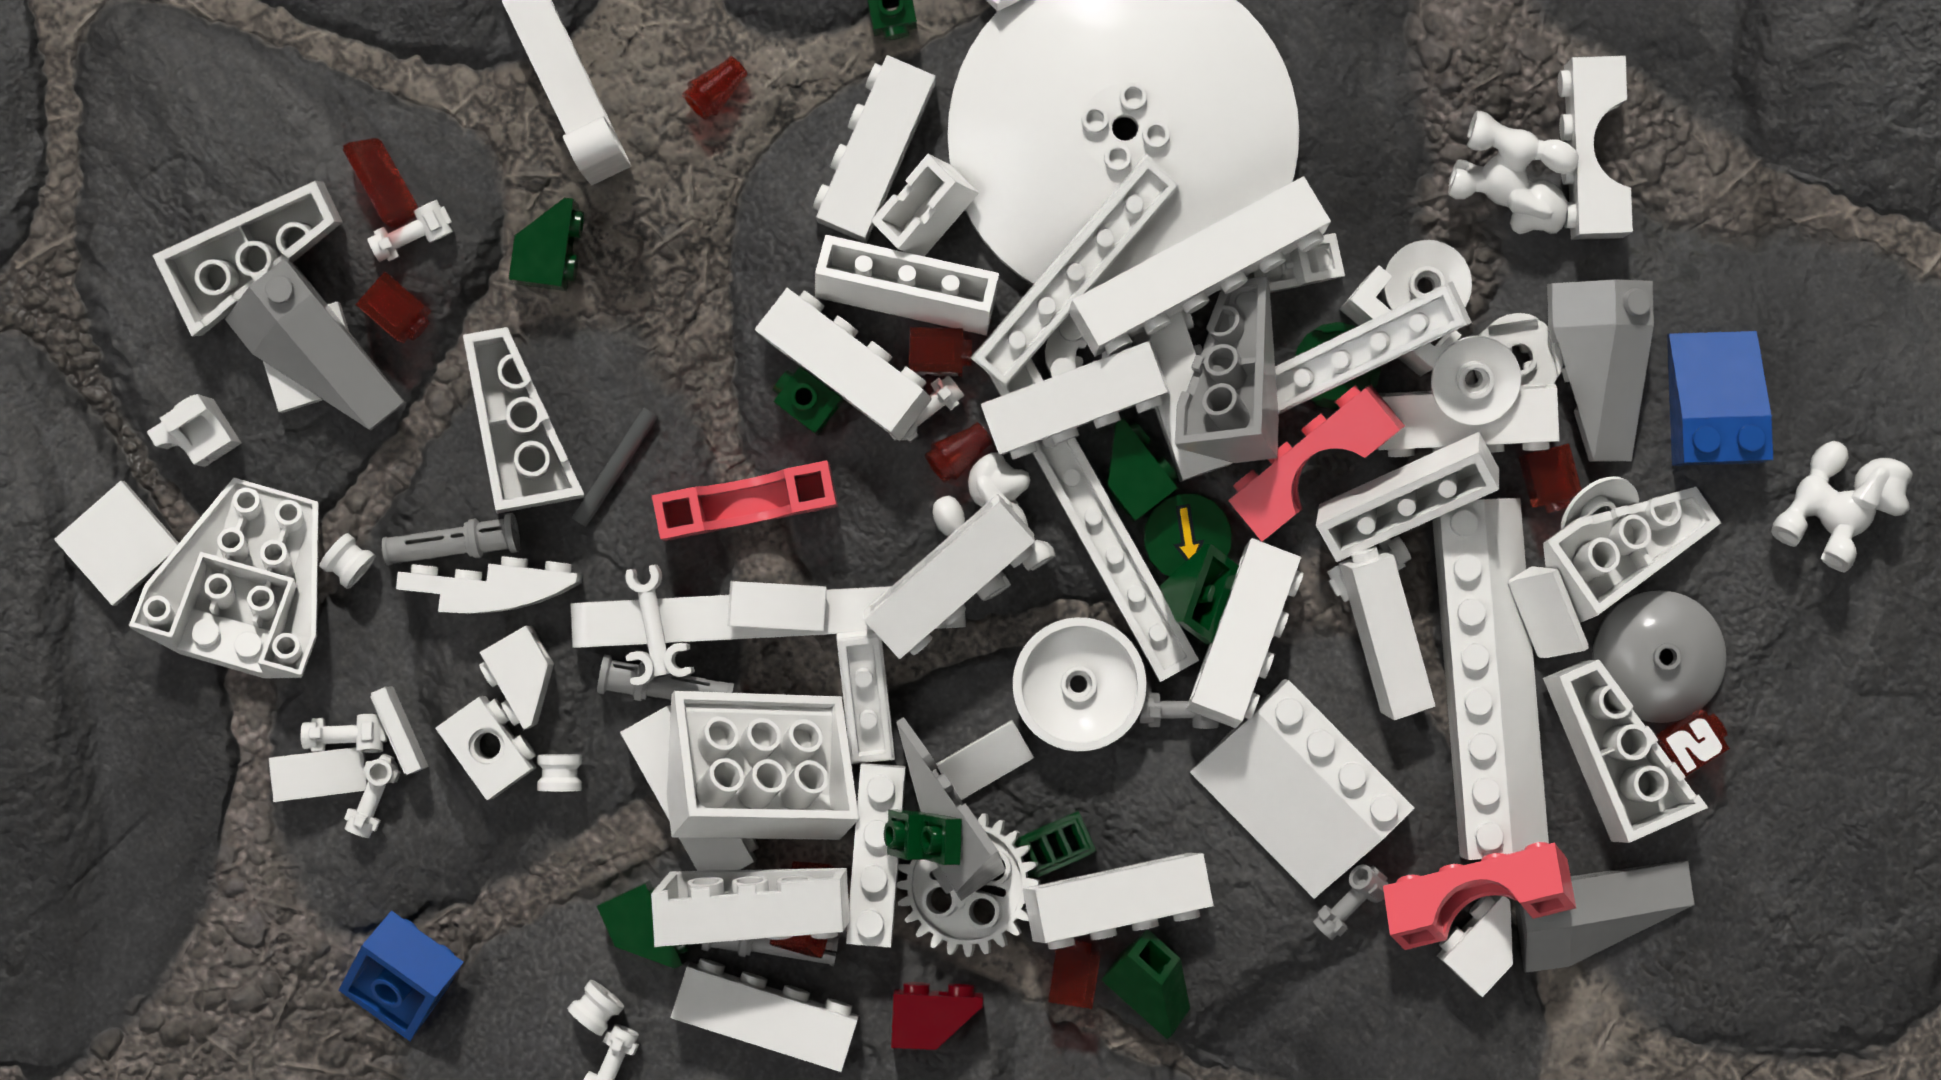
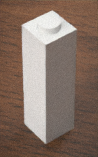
(1386, 633)

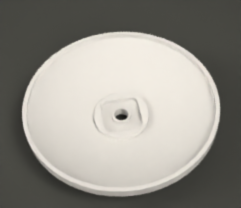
(1055, 76)

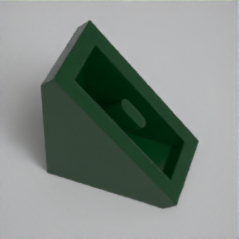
(1200, 591)

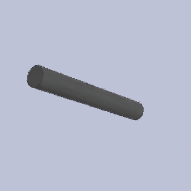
(615, 467)

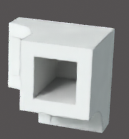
(197, 428)

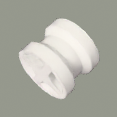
(347, 560)
(559, 772)
(595, 1007)

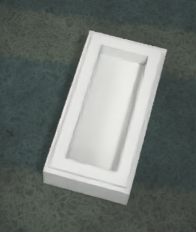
(398, 730)

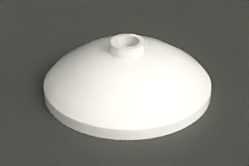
(1112, 692)

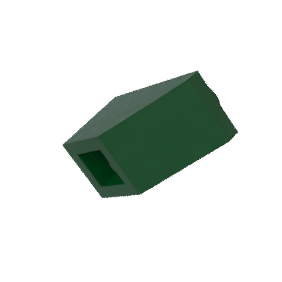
(545, 248)
(1134, 474)
(631, 926)
(1151, 982)

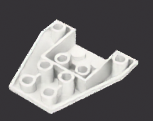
(240, 584)

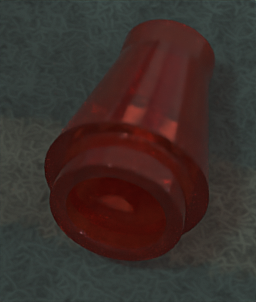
(712, 89)
(957, 452)

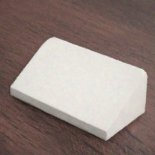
(1547, 612)
(985, 759)

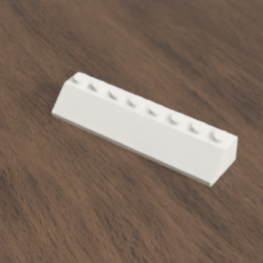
(1489, 680)

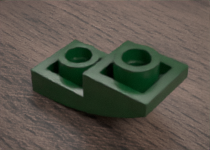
(923, 836)

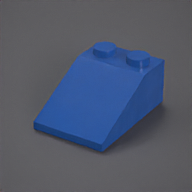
(1718, 399)

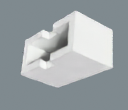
(925, 206)

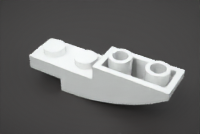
(506, 588)

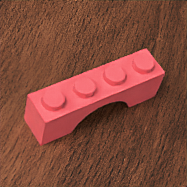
(1273, 496)
(745, 501)
(1426, 905)

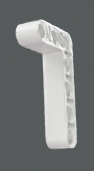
(569, 89)

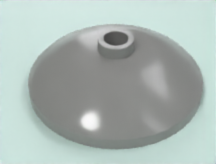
(1631, 645)

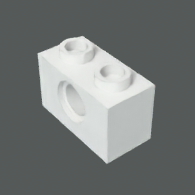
(463, 736)

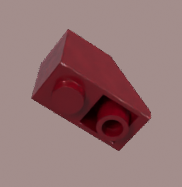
(930, 1017)

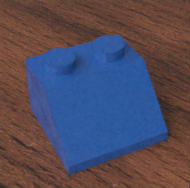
(400, 975)

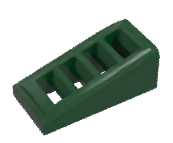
(1082, 836)

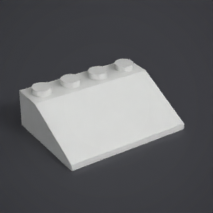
(759, 767)
(1301, 789)

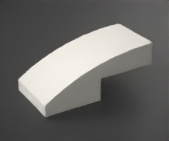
(1306, 268)
(776, 606)
(317, 774)

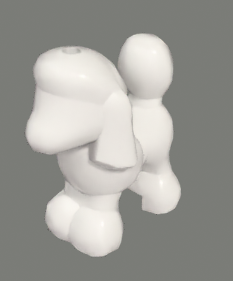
(1504, 177)
(986, 479)
(1844, 514)

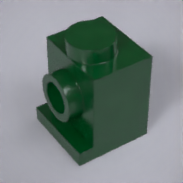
(893, 23)
(818, 411)

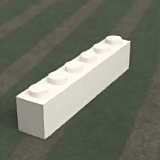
(1199, 267)

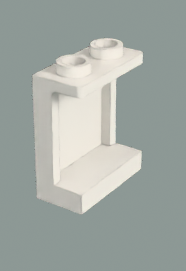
(1364, 306)

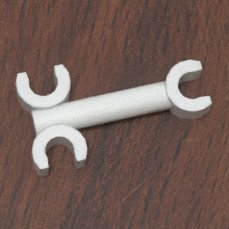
(658, 660)

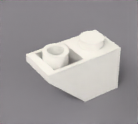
(522, 672)
(1483, 947)

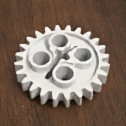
(959, 923)

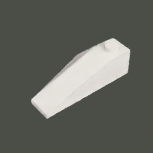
(1621, 548)

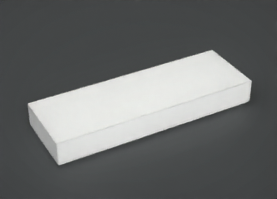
(865, 697)

